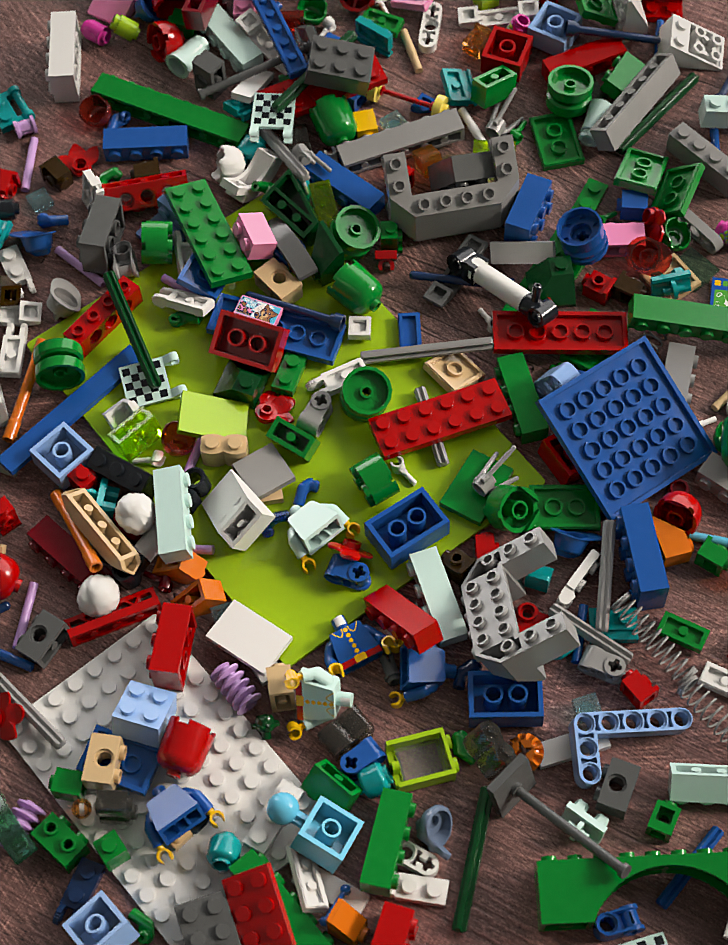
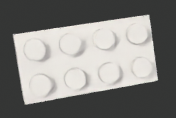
(64, 56)

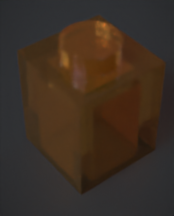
(425, 157)

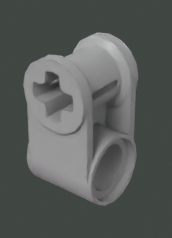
(124, 260)
(316, 414)
(600, 663)

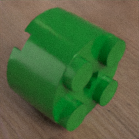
(157, 242)
(374, 479)
(512, 508)

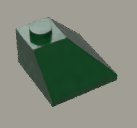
(326, 255)
(556, 279)
(242, 383)

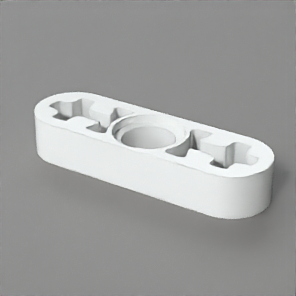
(432, 34)
(425, 856)

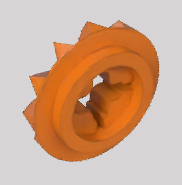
(531, 742)

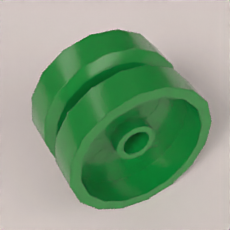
(569, 91)
(355, 231)
(59, 364)
(371, 382)

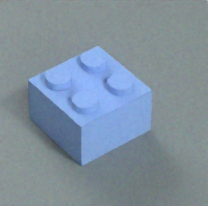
(549, 26)
(60, 454)
(143, 713)
(100, 924)

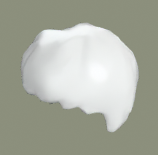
(229, 163)
(135, 513)
(98, 595)

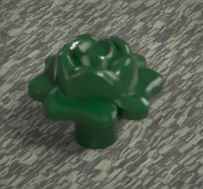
(265, 724)

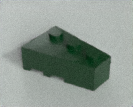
(292, 206)

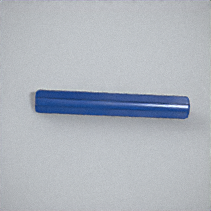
(679, 880)

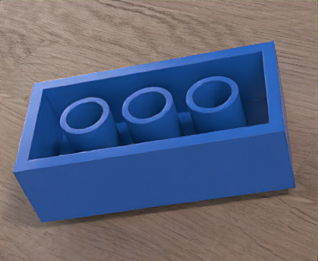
(641, 556)

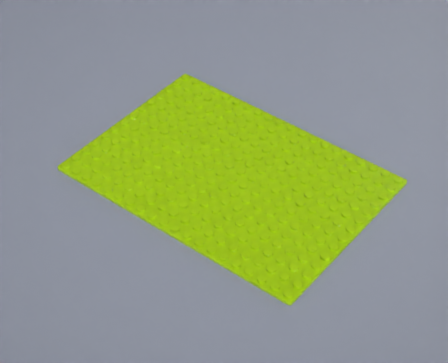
(268, 573)

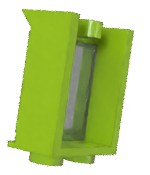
(421, 760)

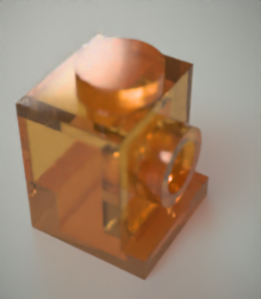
(476, 40)

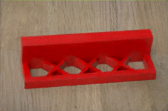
(115, 620)

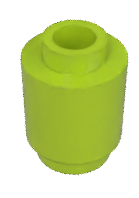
(125, 27)

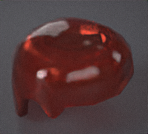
(95, 111)
(176, 444)

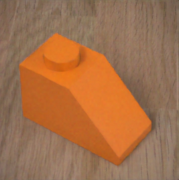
(673, 543)
(182, 571)
(202, 596)
(347, 923)

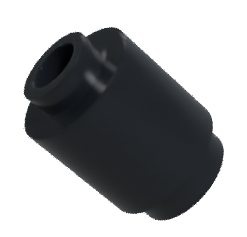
(9, 209)

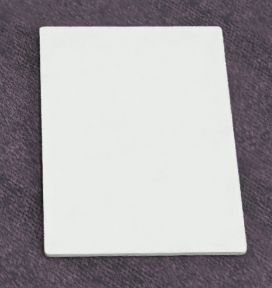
(235, 776)

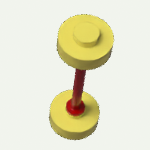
(436, 106)

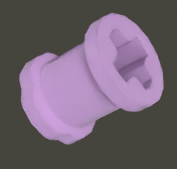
(25, 127)

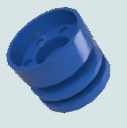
(582, 236)

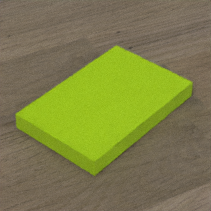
(210, 415)

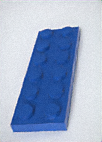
(306, 336)

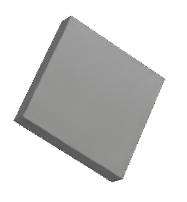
(264, 471)

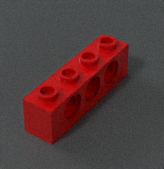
(136, 186)
(102, 317)

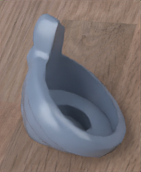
(435, 829)

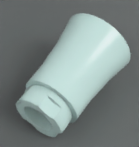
(181, 60)
(596, 109)

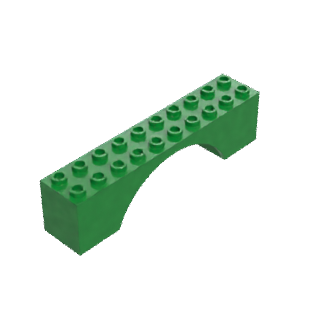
(576, 887)

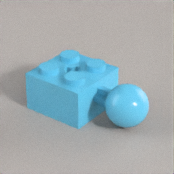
(323, 834)

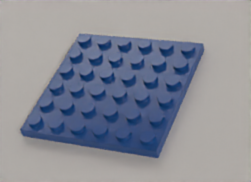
(626, 427)

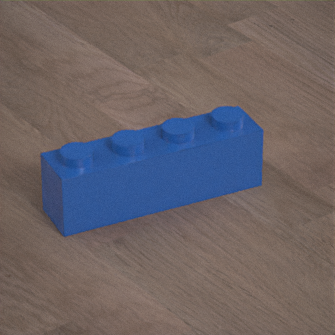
(145, 143)
(346, 186)

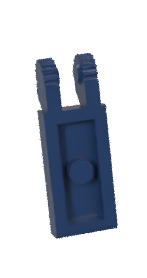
(80, 888)

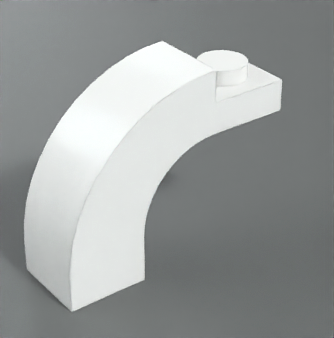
(261, 168)

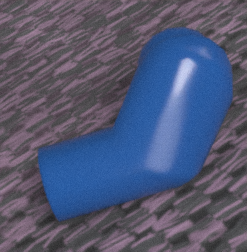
(119, 119)
(50, 221)
(305, 488)

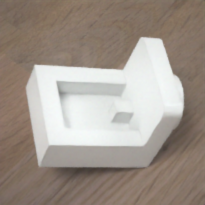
(120, 412)

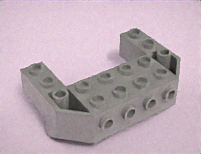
(490, 612)

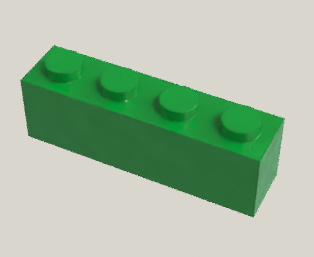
(521, 398)
(386, 842)

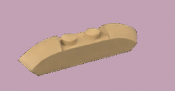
(100, 530)

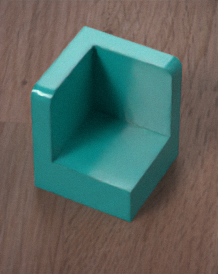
(539, 579)

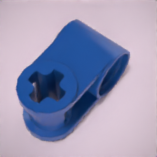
(348, 573)
(361, 756)
(623, 921)

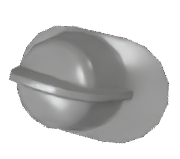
(63, 298)

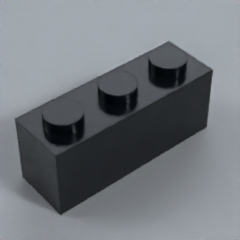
(122, 471)

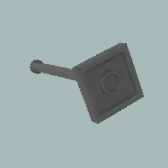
(305, 33)
(514, 785)

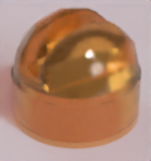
(87, 808)

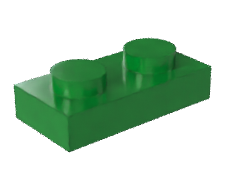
(385, 20)
(591, 194)
(289, 374)
(683, 632)

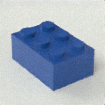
(529, 209)
(407, 527)
(504, 701)

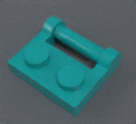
(7, 113)

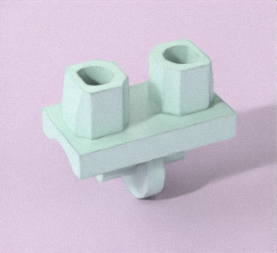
(592, 827)

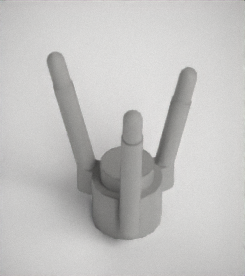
(496, 126)
(306, 157)
(485, 480)

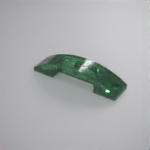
(13, 835)

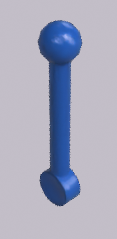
(345, 890)

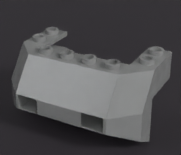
(455, 209)

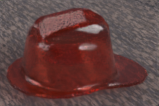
(648, 256)

